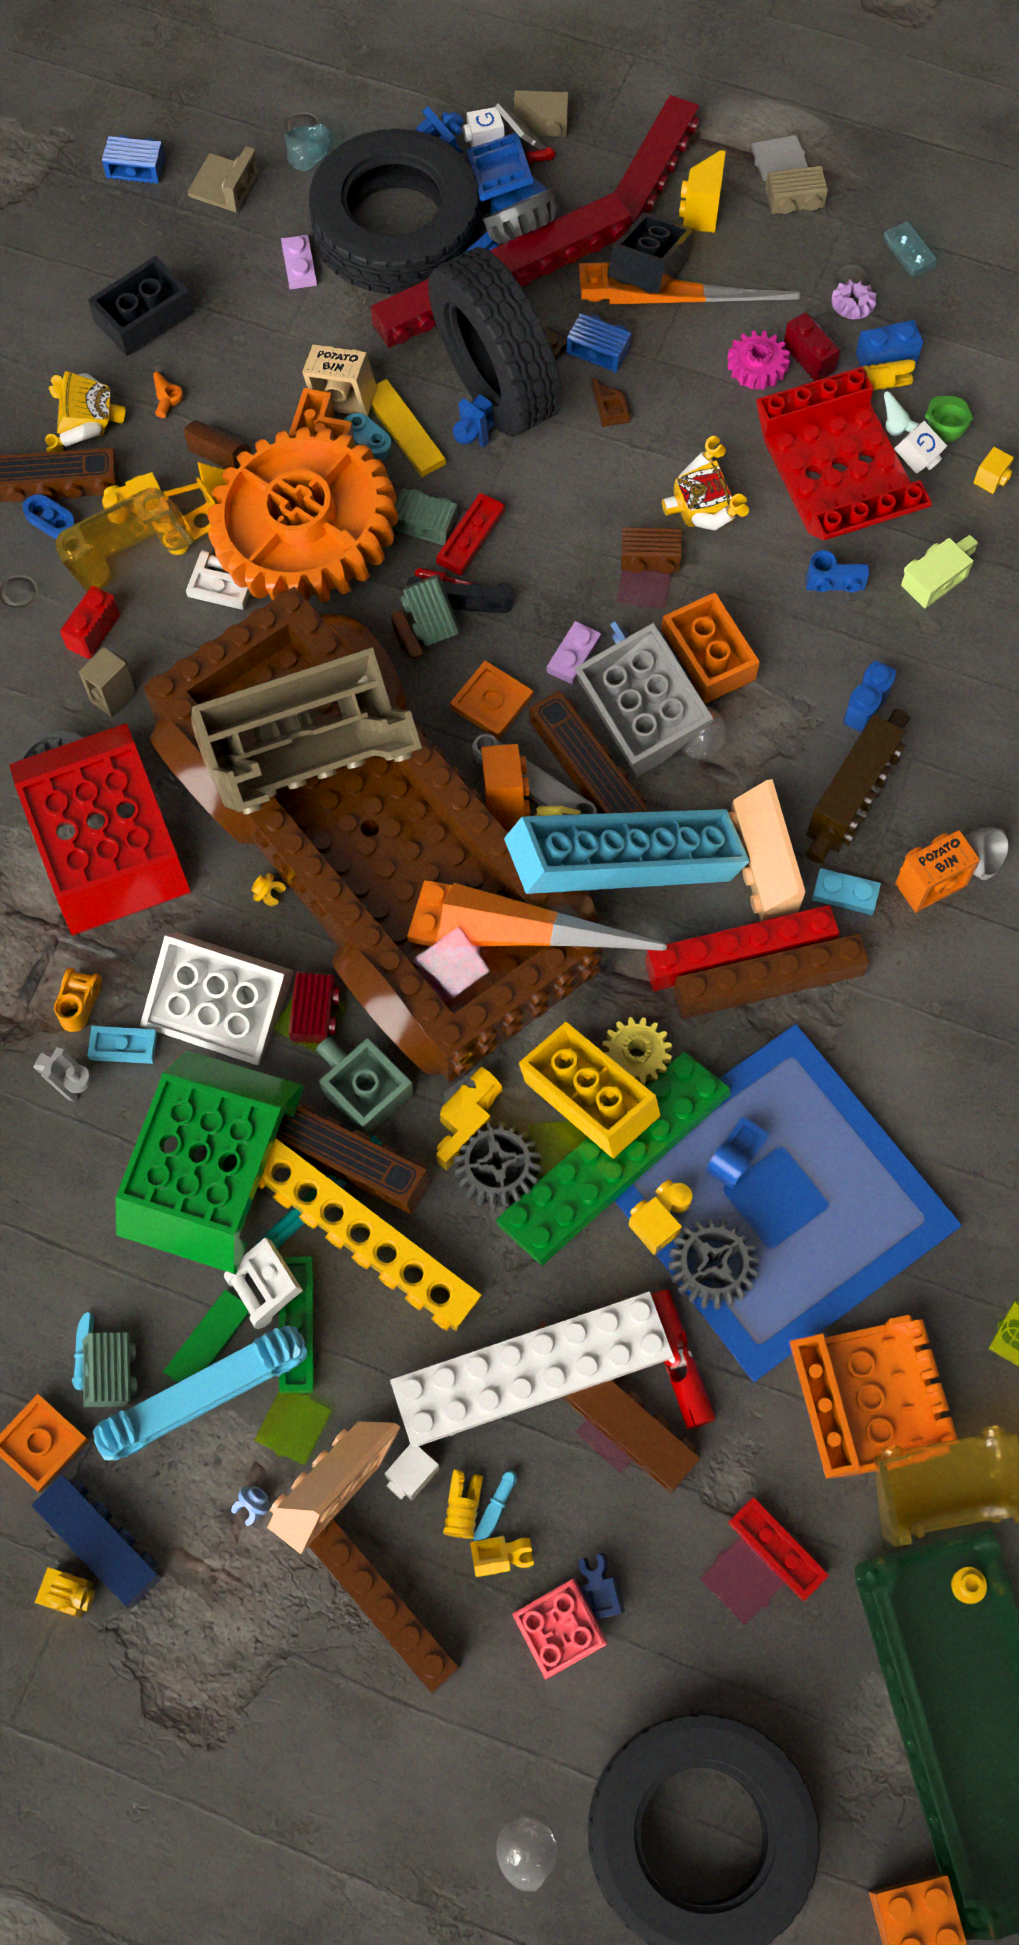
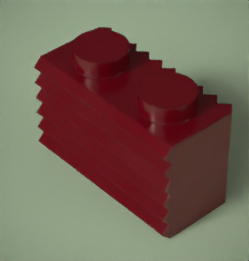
(811, 347)
(313, 1008)

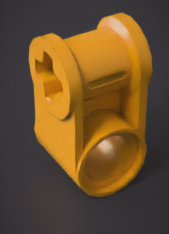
(79, 993)

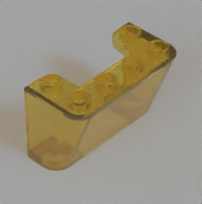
(91, 541)

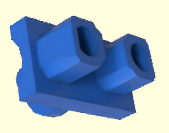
(445, 129)
(474, 421)

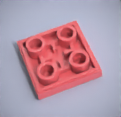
(560, 1628)

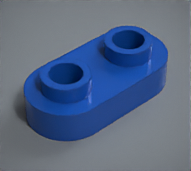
(52, 516)

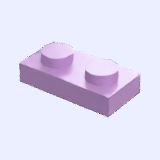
(298, 262)
(573, 651)

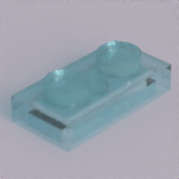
(910, 249)

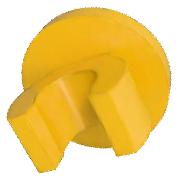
(262, 889)
(969, 1585)

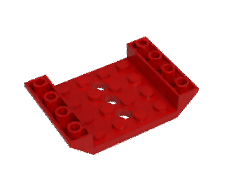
(833, 425)
(106, 869)

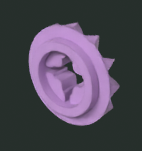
(847, 306)

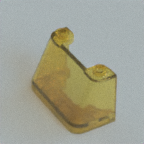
(947, 1484)

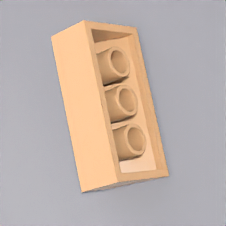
(772, 863)
(331, 1483)

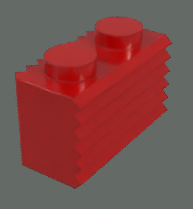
(90, 622)

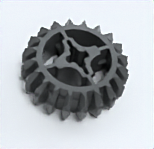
(509, 1162)
(722, 1274)

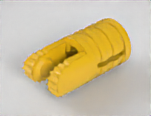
(890, 374)
(462, 1511)

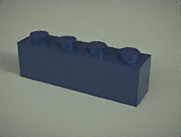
(97, 1541)

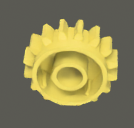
(642, 1038)

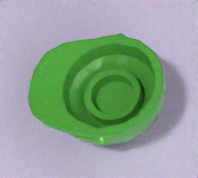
(948, 417)

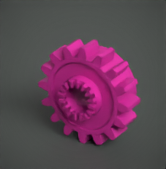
(758, 360)

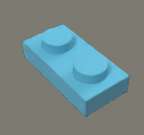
(846, 891)
(122, 1044)

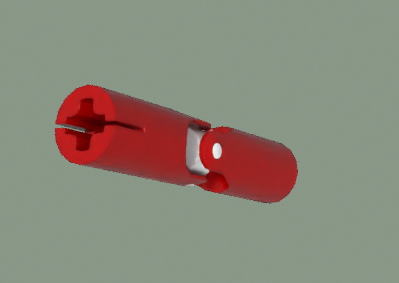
(688, 1391)

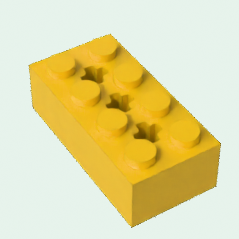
(590, 1089)

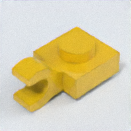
(494, 1555)

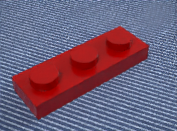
(470, 534)
(778, 1549)

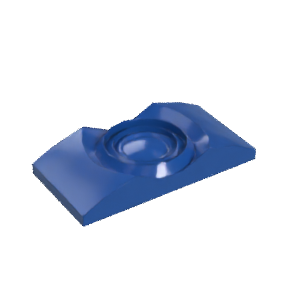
(500, 166)

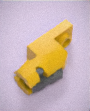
(465, 1112)

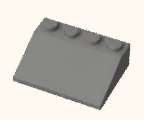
(644, 698)

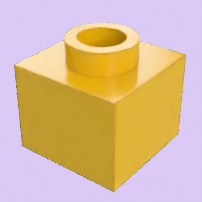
(994, 470)

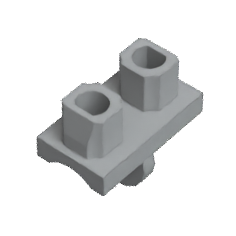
(63, 1073)

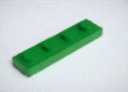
(300, 1314)

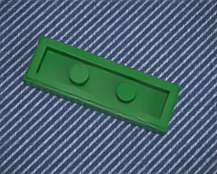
(208, 1337)

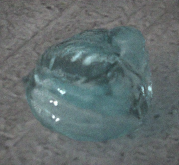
(307, 145)

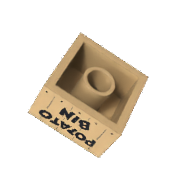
(342, 374)

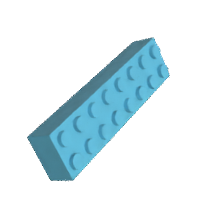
(625, 850)

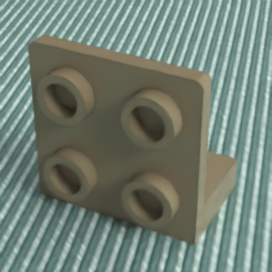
(224, 180)

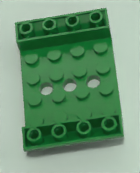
(193, 1205)

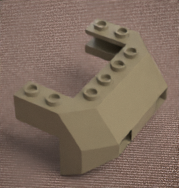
(289, 739)

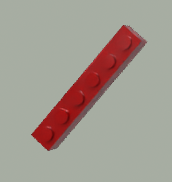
(739, 945)

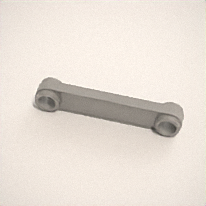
(542, 787)

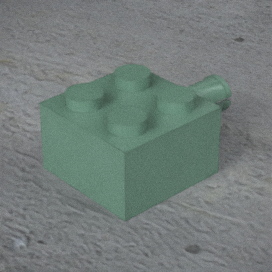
(363, 1084)

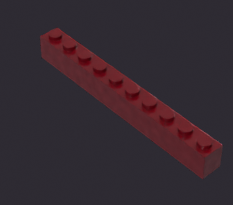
(526, 257)

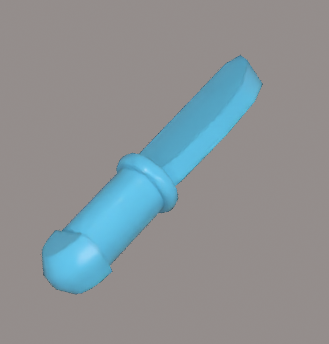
(84, 1328)
(494, 1510)

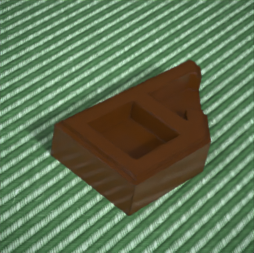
(610, 404)
(405, 635)

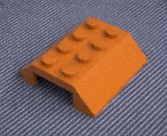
(871, 1393)

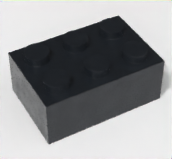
(650, 253)
(141, 305)

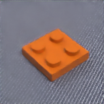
(491, 699)
(40, 1443)

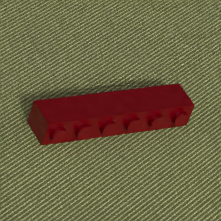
(658, 156)

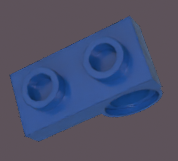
(837, 576)
(737, 1152)

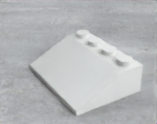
(215, 997)

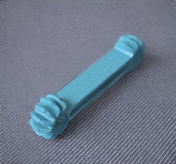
(192, 1397)

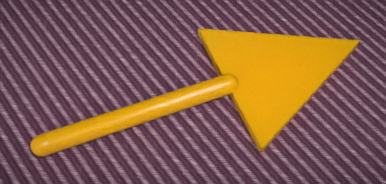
(209, 475)

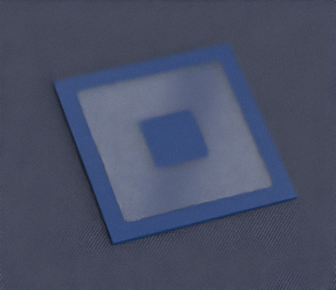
(821, 1201)

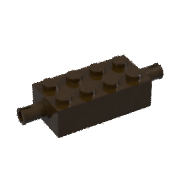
(857, 784)

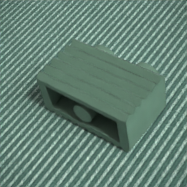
(425, 516)
(430, 610)
(108, 1370)

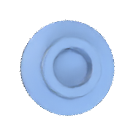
(254, 1500)

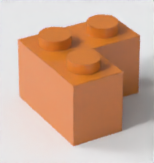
(317, 412)
(504, 783)

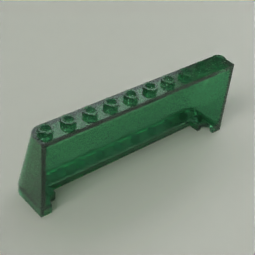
(957, 1713)

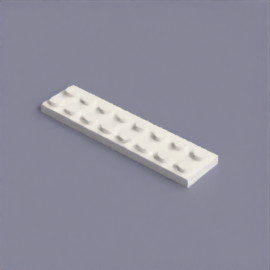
(530, 1369)

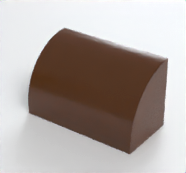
(214, 444)

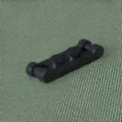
(476, 597)

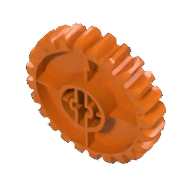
(303, 515)

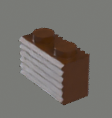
(650, 549)

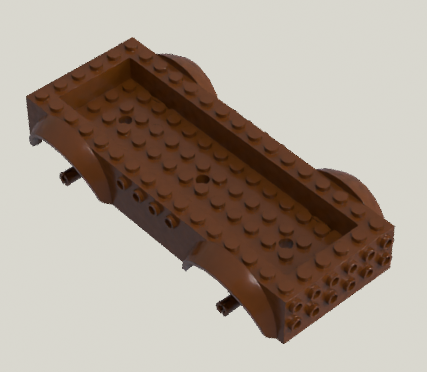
(365, 884)

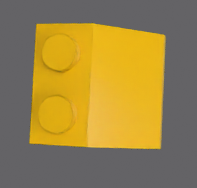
(703, 194)

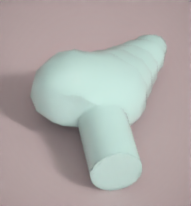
(898, 418)

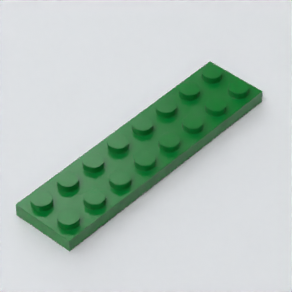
(592, 1180)

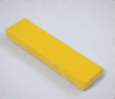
(406, 430)

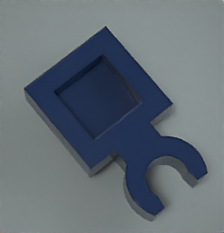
(601, 1592)

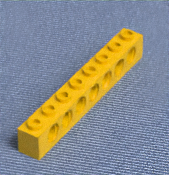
(329, 1195)

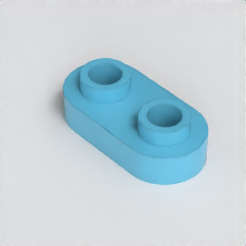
(367, 433)

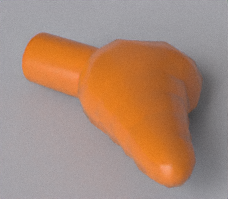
(166, 393)

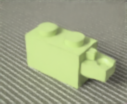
(939, 570)

